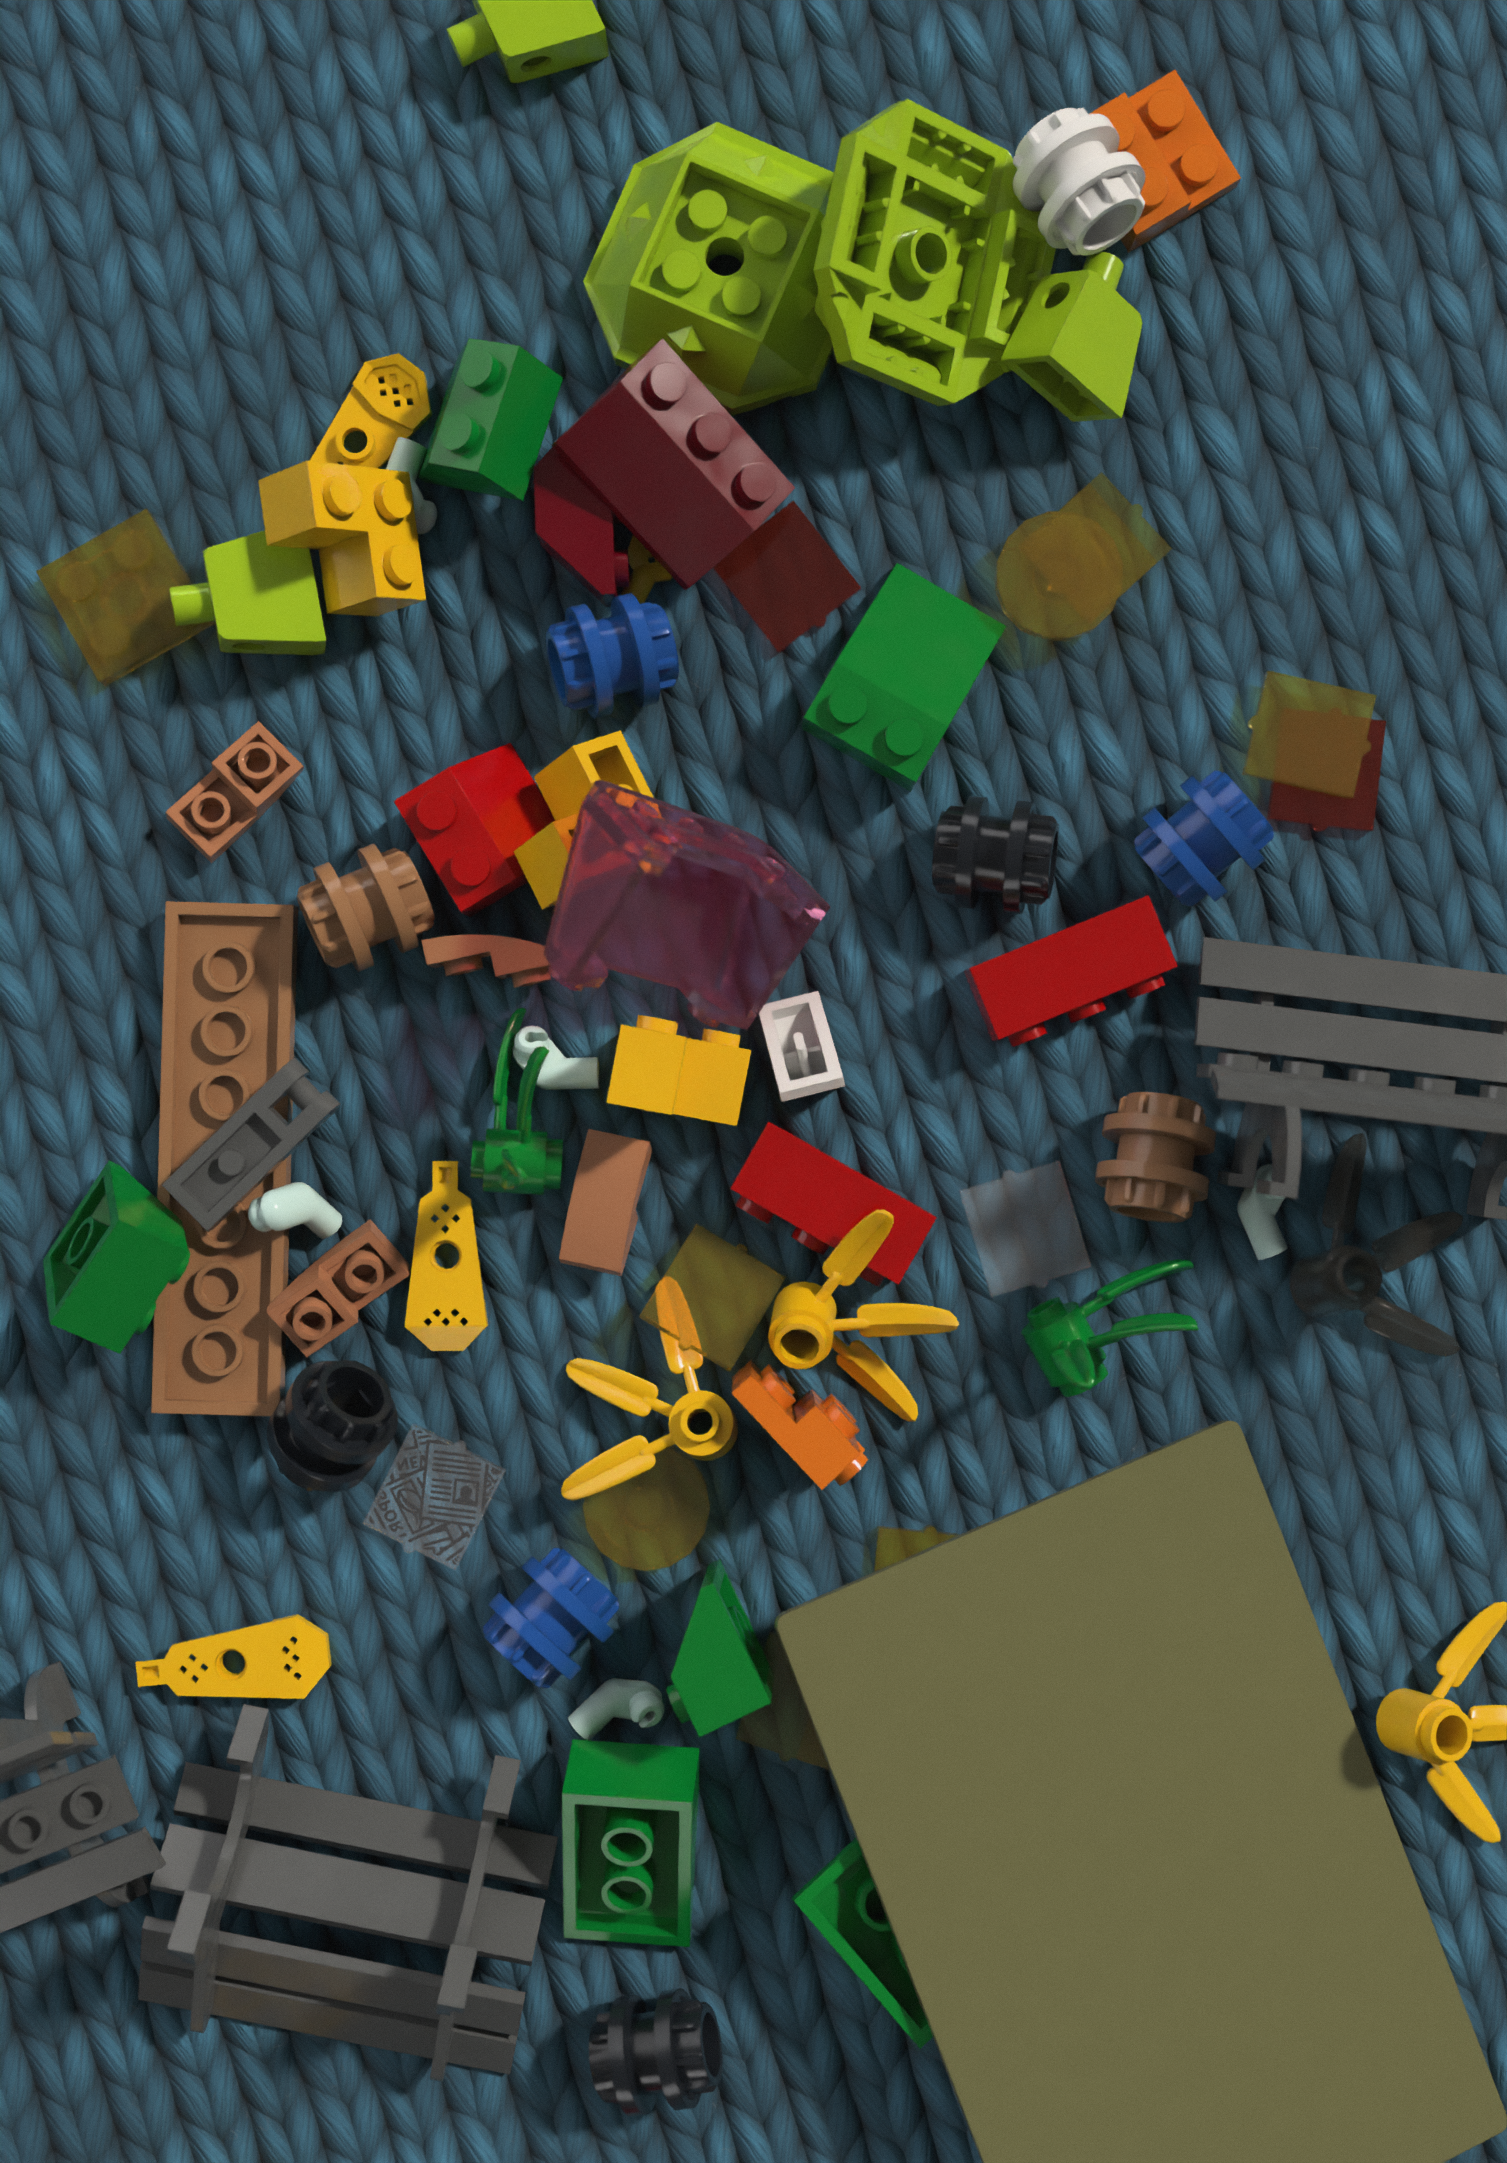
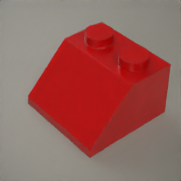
(474, 821)

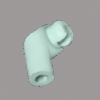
(409, 457)
(557, 1070)
(294, 1206)
(1258, 1218)
(619, 1699)

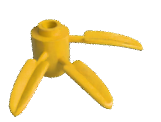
(806, 1319)
(638, 1398)
(1441, 1732)

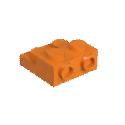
(1176, 150)
(813, 1431)

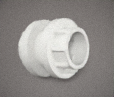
(1078, 181)

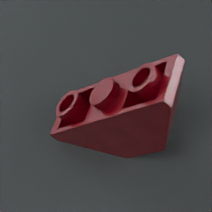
(578, 528)

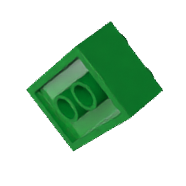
(902, 677)
(629, 1842)
(852, 1919)

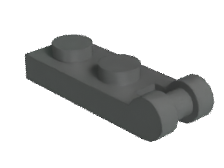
(249, 1146)

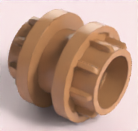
(365, 907)
(1155, 1157)

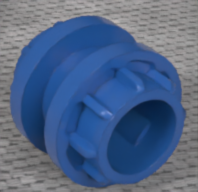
(612, 655)
(1204, 838)
(550, 1618)

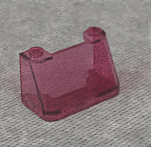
(677, 906)

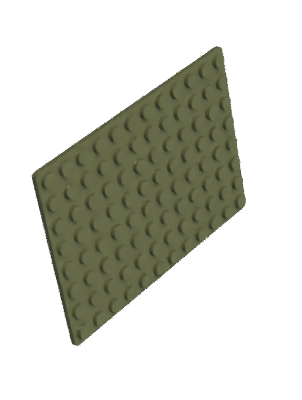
(1140, 1835)

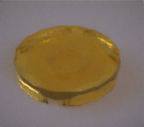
(1058, 576)
(651, 1516)

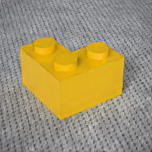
(360, 526)
(563, 788)
(679, 1073)

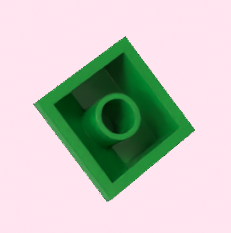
(491, 420)
(113, 1261)
(720, 1660)

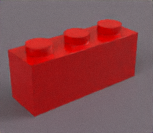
(1072, 972)
(826, 1201)

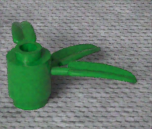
(520, 1158)
(1066, 1343)

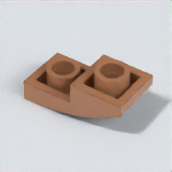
(235, 792)
(509, 955)
(604, 1202)
(336, 1286)

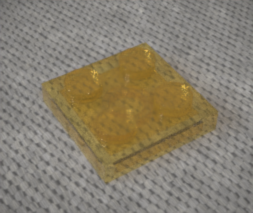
(119, 596)

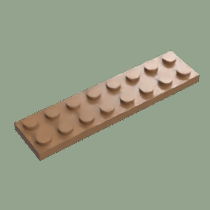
(222, 1039)

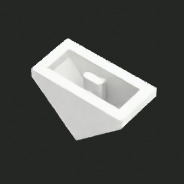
(800, 1046)

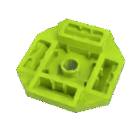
(925, 255)
(650, 278)

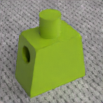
(531, 36)
(1078, 341)
(258, 598)

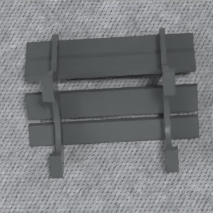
(1277, 1097)
(65, 1812)
(328, 1993)

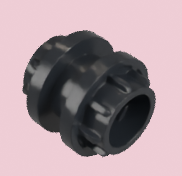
(995, 854)
(332, 1425)
(655, 2052)

